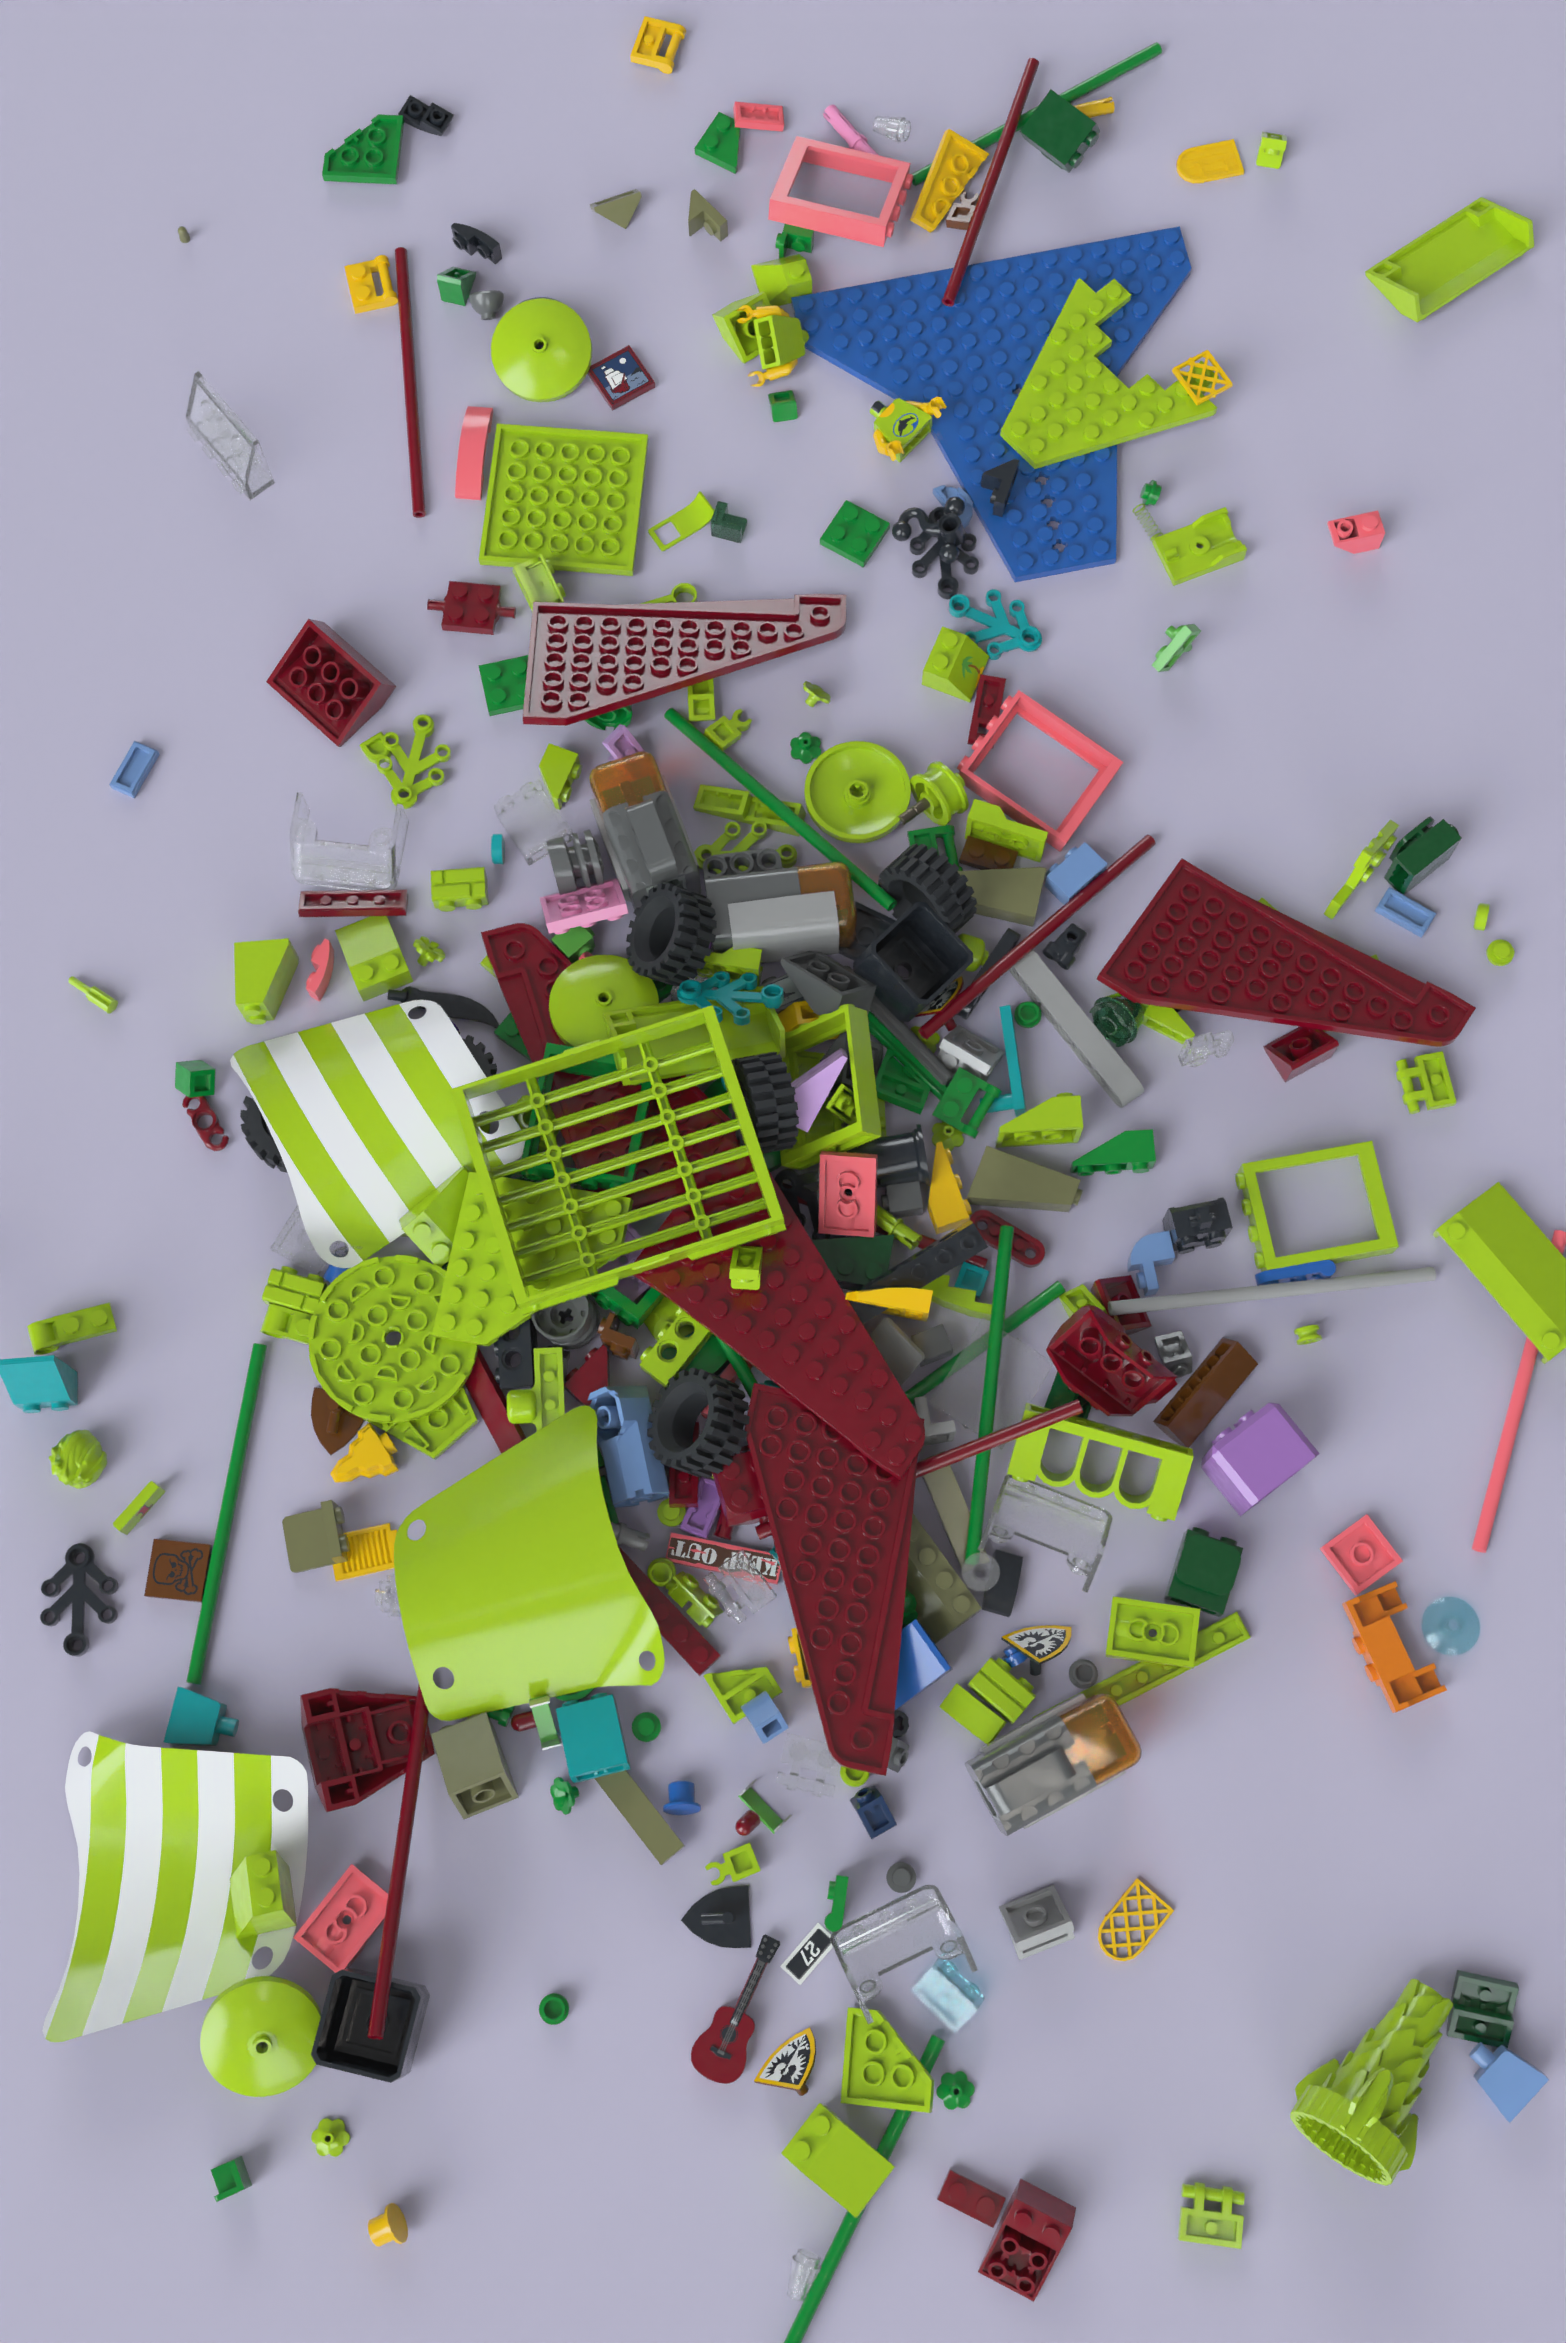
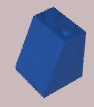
(919, 1663)

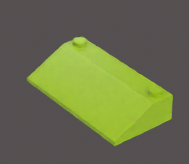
(1452, 258)
(759, 1036)
(1513, 1265)

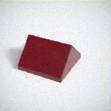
(1300, 1051)
(1121, 1289)

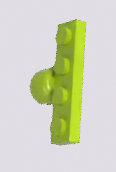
(546, 1399)

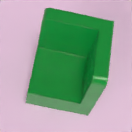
(195, 1078)
(230, 2178)

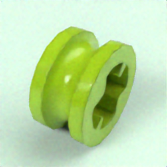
(1307, 1334)

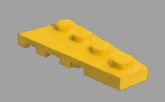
(950, 171)

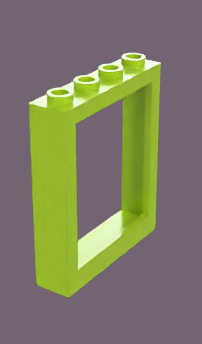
(868, 1125)
(1259, 1231)

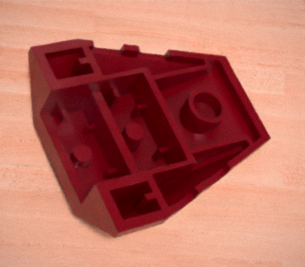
(357, 1742)

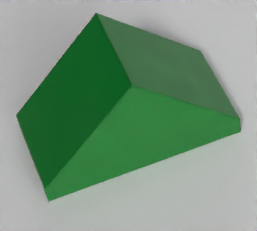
(455, 285)

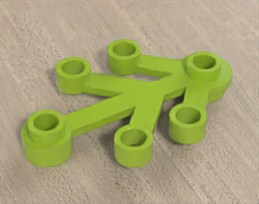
(413, 765)
(743, 845)

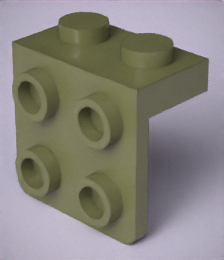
(316, 1538)

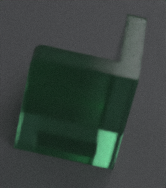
(727, 525)

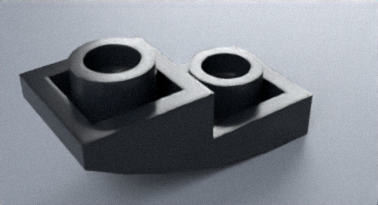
(425, 118)
(474, 240)
(1002, 1596)

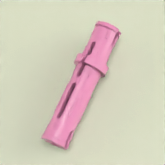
(846, 130)

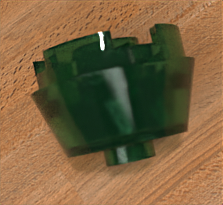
(1117, 1018)

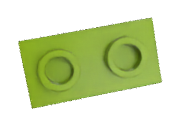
(685, 1589)

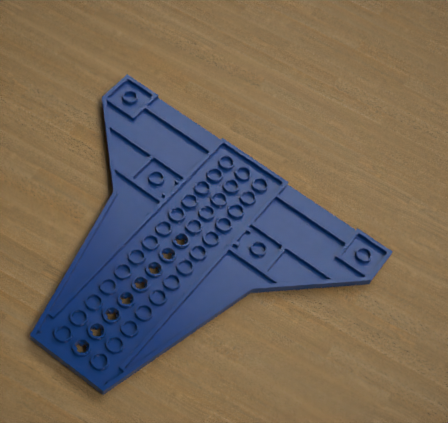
(983, 351)

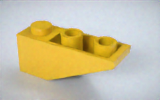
(945, 1201)

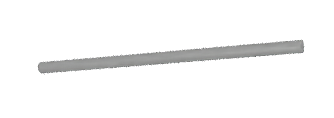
(1271, 1291)

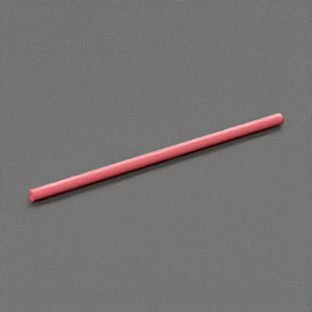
(1509, 1432)

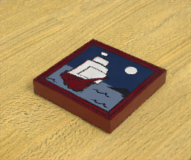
(620, 377)

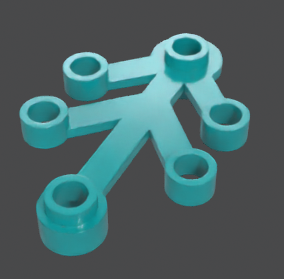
(998, 625)
(698, 993)

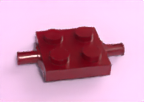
(471, 608)

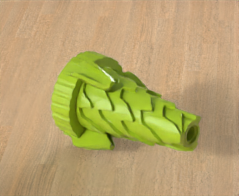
(1363, 2105)

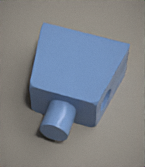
(1507, 2078)

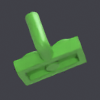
(1181, 642)

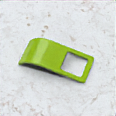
(686, 521)

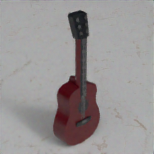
(722, 2048)

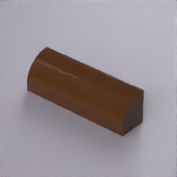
(1205, 1392)

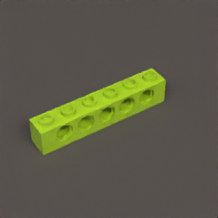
(686, 1347)

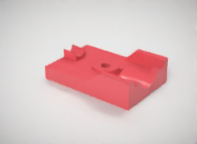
(842, 1212)
(324, 1930)

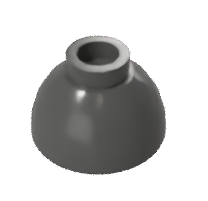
(487, 303)

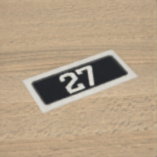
(808, 1954)

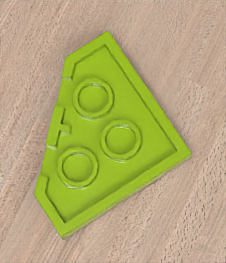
(881, 2067)

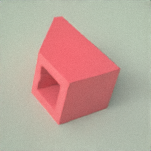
(1357, 532)

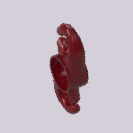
(206, 1133)

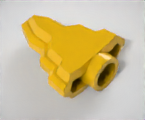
(366, 1457)

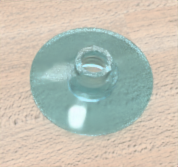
(1437, 1630)

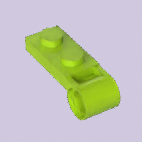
(286, 1323)
(70, 1328)

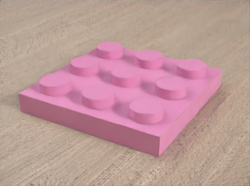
(584, 907)

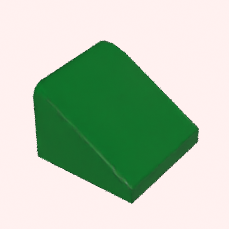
(783, 406)

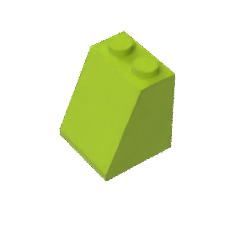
(263, 977)
(262, 1895)

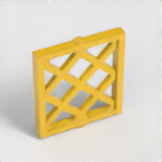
(1188, 387)

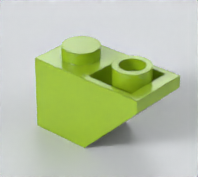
(558, 771)

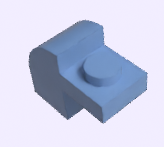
(1147, 1254)
(764, 1717)

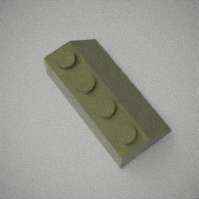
(939, 1592)

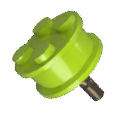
(937, 794)

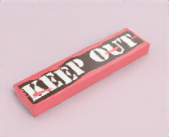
(711, 1554)

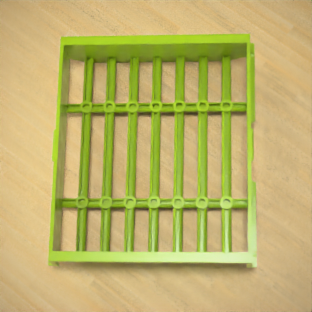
(562, 1180)

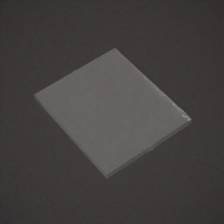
(1019, 1379)

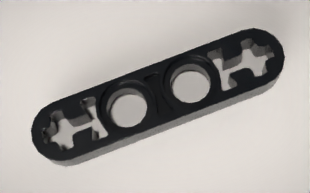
(1006, 944)

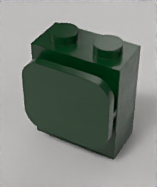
(1060, 131)
(1421, 853)
(1204, 1571)

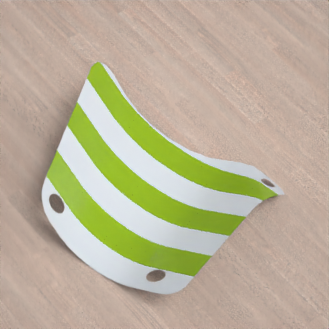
(368, 1119)
(155, 1872)

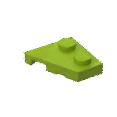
(740, 1687)

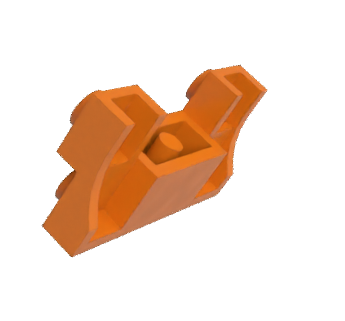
(1384, 1651)

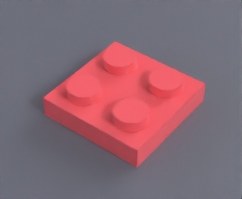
(1361, 1554)

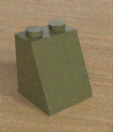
(474, 1765)

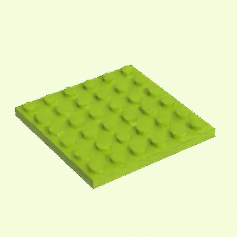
(564, 497)

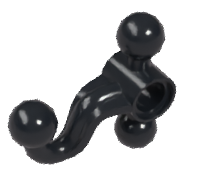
(954, 508)

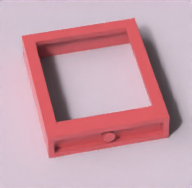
(832, 219)
(1065, 735)

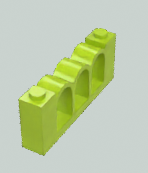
(1160, 1500)

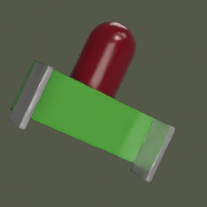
(538, 1717)
(758, 1811)

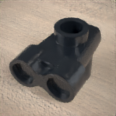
(1063, 949)

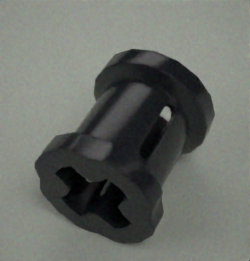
(897, 1733)

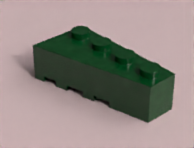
(856, 1259)

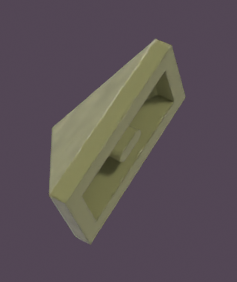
(619, 207)

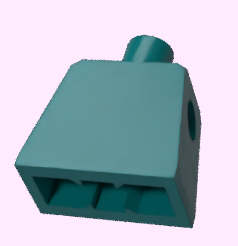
(198, 1720)

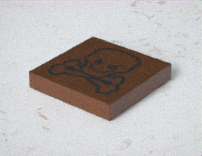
(178, 1570)

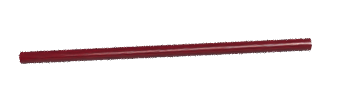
(990, 182)
(410, 385)
(1037, 936)
(981, 1444)
(399, 1870)

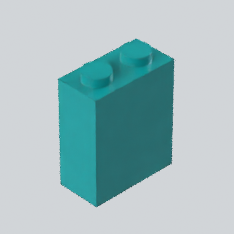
(592, 1737)

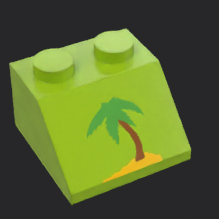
(954, 665)

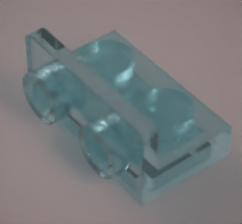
(948, 1994)

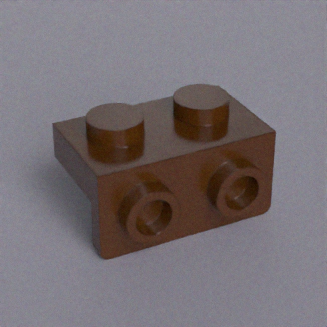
(621, 1344)

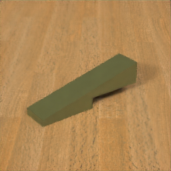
(951, 1508)
(641, 1815)

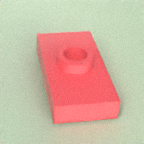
(758, 116)

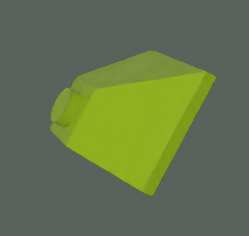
(783, 279)
(740, 336)

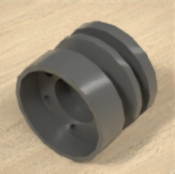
(575, 862)
(568, 1334)

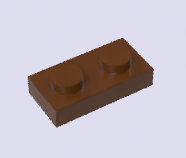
(987, 855)

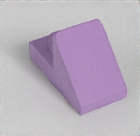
(621, 743)

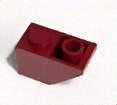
(590, 1376)

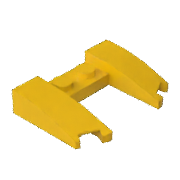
(901, 1302)

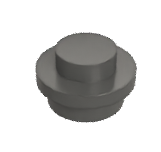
(1083, 1674)
(901, 1877)

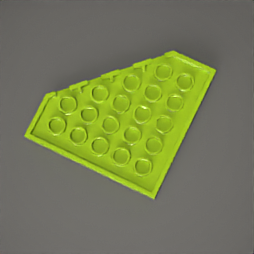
(477, 1292)

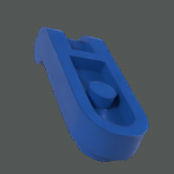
(1300, 1272)

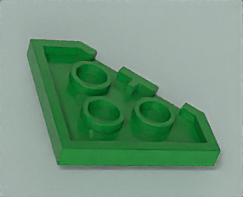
(368, 153)

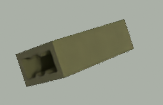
(1007, 893)
(1018, 1183)

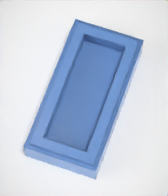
(134, 769)
(1405, 912)

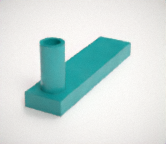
(1015, 1099)

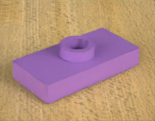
(701, 1518)

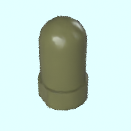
(183, 234)

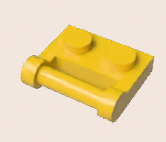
(650, 42)
(362, 285)

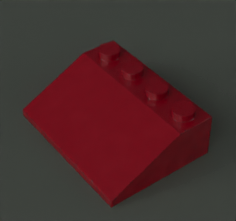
(330, 682)

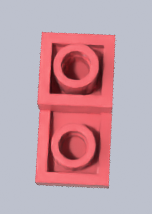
(323, 962)

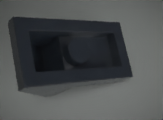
(1001, 482)

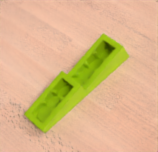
(742, 807)

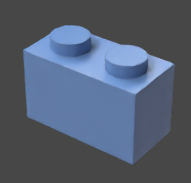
(1074, 873)

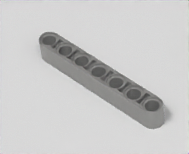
(1077, 1029)

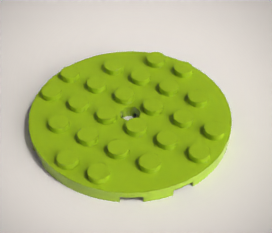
(351, 1346)

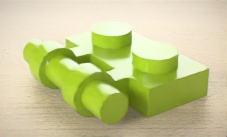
(1434, 1081)
(1210, 2226)

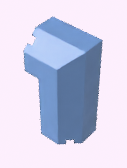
(622, 1434)

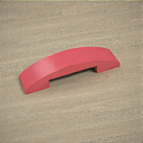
(472, 452)

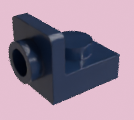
(873, 1811)

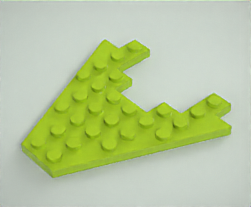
(1077, 403)

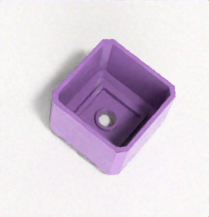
(1257, 1456)

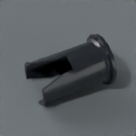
(899, 1158)

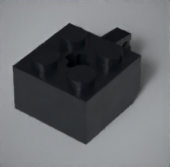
(1198, 1225)

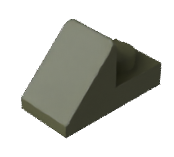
(705, 215)

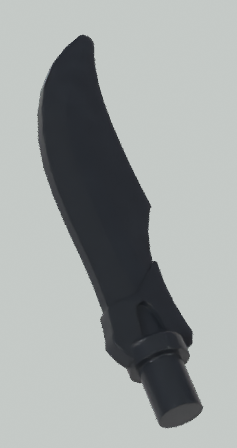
(453, 1005)

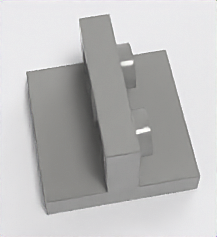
(969, 1052)
(935, 1432)
(1037, 1922)

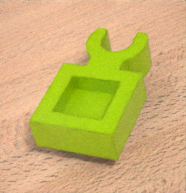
(727, 732)
(738, 1863)

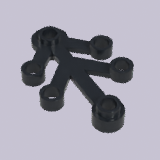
(946, 580)
(804, 1193)
(78, 1595)

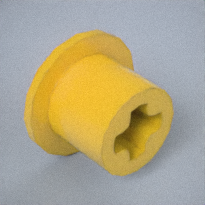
(388, 2226)

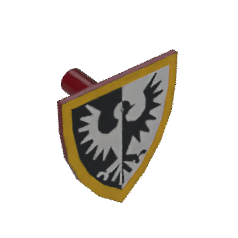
(943, 1000)

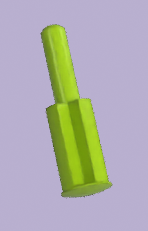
(95, 995)

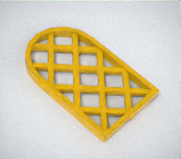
(1110, 1915)

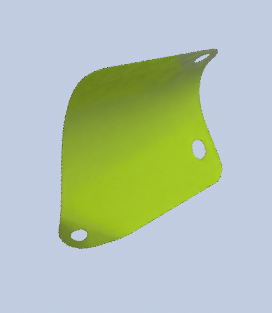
(523, 1581)

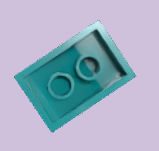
(40, 1383)

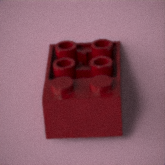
(1027, 2240)

